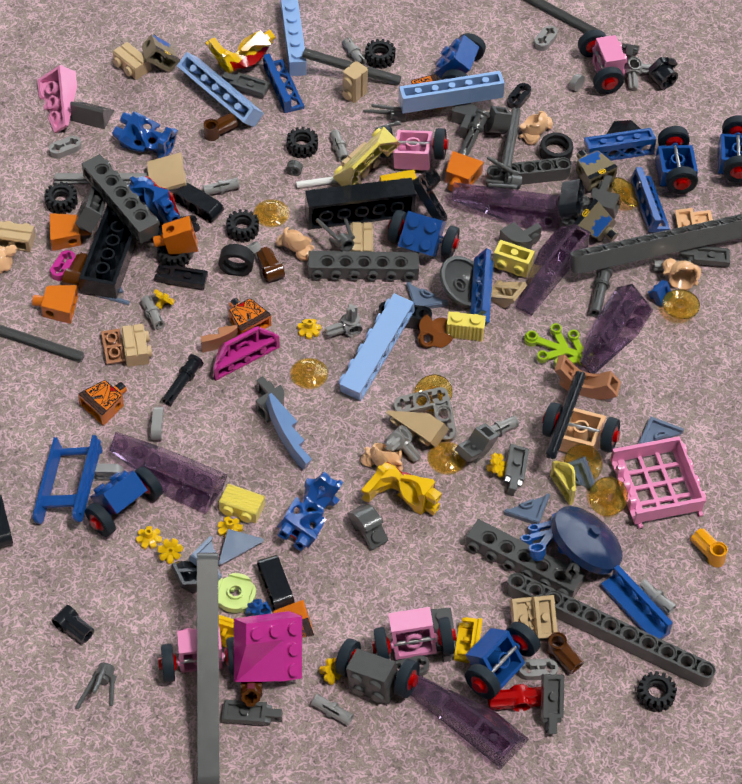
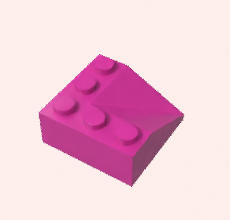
(268, 647)

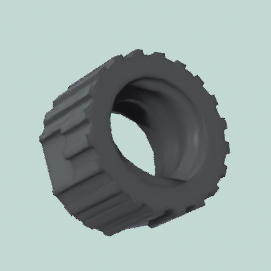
(294, 168)

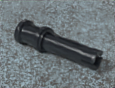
(186, 373)

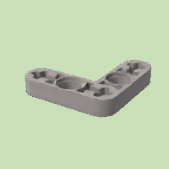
(438, 406)

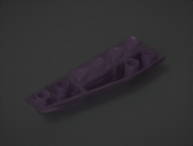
(510, 205)
(551, 265)
(615, 327)
(178, 475)
(472, 721)

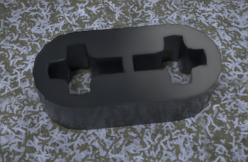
(515, 94)

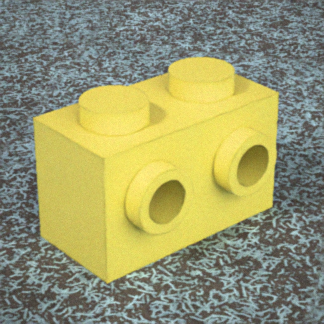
(513, 258)

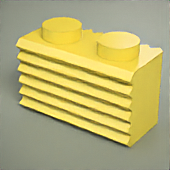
(465, 326)
(241, 504)

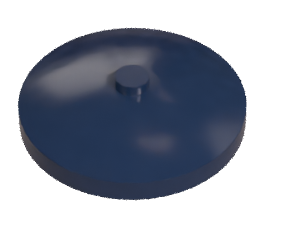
(586, 540)

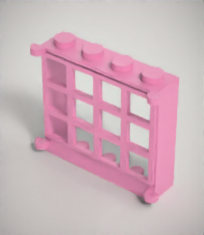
(685, 465)

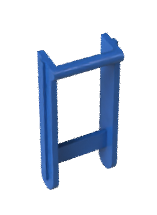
(79, 500)

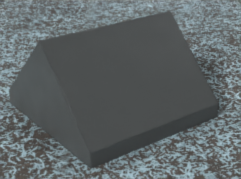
(90, 114)

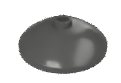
(457, 279)

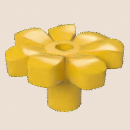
(163, 298)
(309, 327)
(497, 464)
(232, 524)
(148, 537)
(170, 550)
(329, 671)

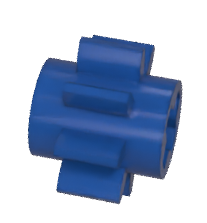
(257, 607)

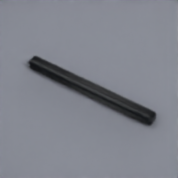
(565, 415)

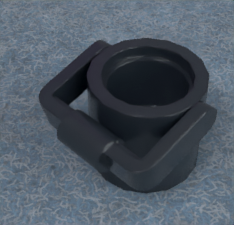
(663, 72)

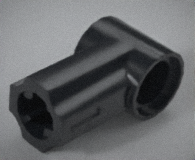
(69, 621)

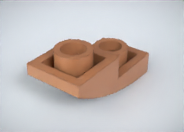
(213, 341)
(113, 346)

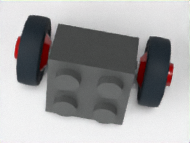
(375, 675)

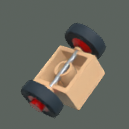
(583, 429)

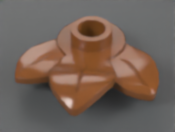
(436, 331)

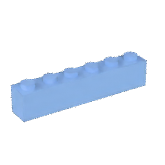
(293, 37)
(220, 89)
(451, 92)
(376, 346)

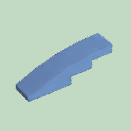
(284, 425)

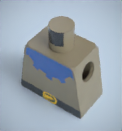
(155, 50)
(593, 168)
(597, 221)

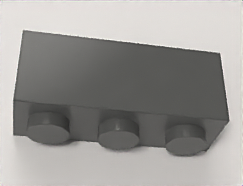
(90, 211)

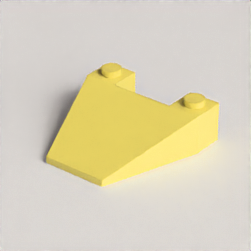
(381, 142)

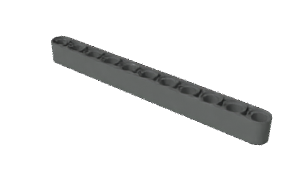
(656, 244)
(620, 630)
(207, 669)

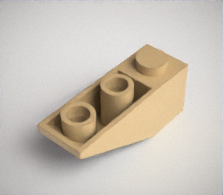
(422, 424)

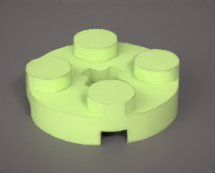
(235, 603)

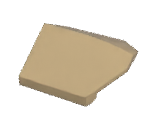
(506, 292)

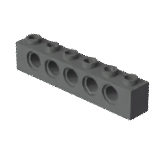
(121, 198)
(363, 265)
(519, 550)

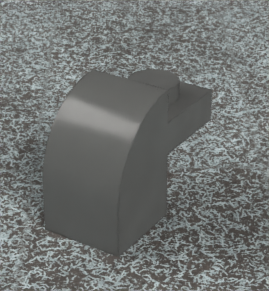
(463, 115)
(499, 120)
(605, 197)
(515, 235)
(265, 388)
(478, 444)
(369, 522)

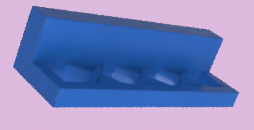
(280, 87)
(621, 142)
(648, 201)
(482, 285)
(636, 604)

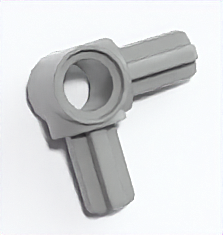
(633, 69)
(348, 324)
(400, 440)

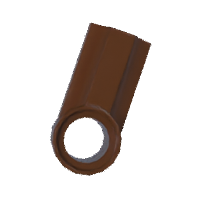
(215, 127)
(271, 267)
(72, 274)
(565, 653)
(251, 692)

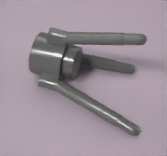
(395, 114)
(511, 181)
(343, 241)
(102, 676)

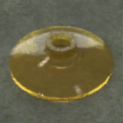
(625, 190)
(274, 217)
(681, 298)
(309, 379)
(431, 382)
(591, 454)
(445, 464)
(599, 496)

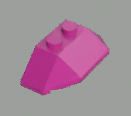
(244, 350)

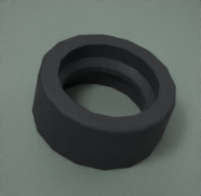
(556, 138)
(236, 251)

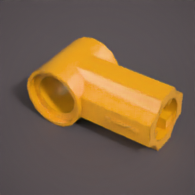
(710, 547)

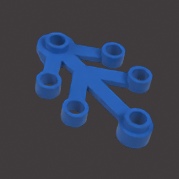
(537, 550)

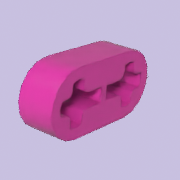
(60, 263)

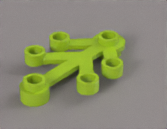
(559, 348)

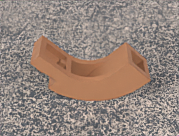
(595, 386)

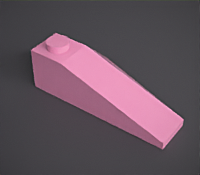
(58, 91)

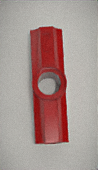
(516, 698)

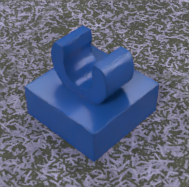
(659, 292)

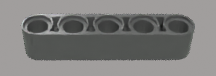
(535, 171)

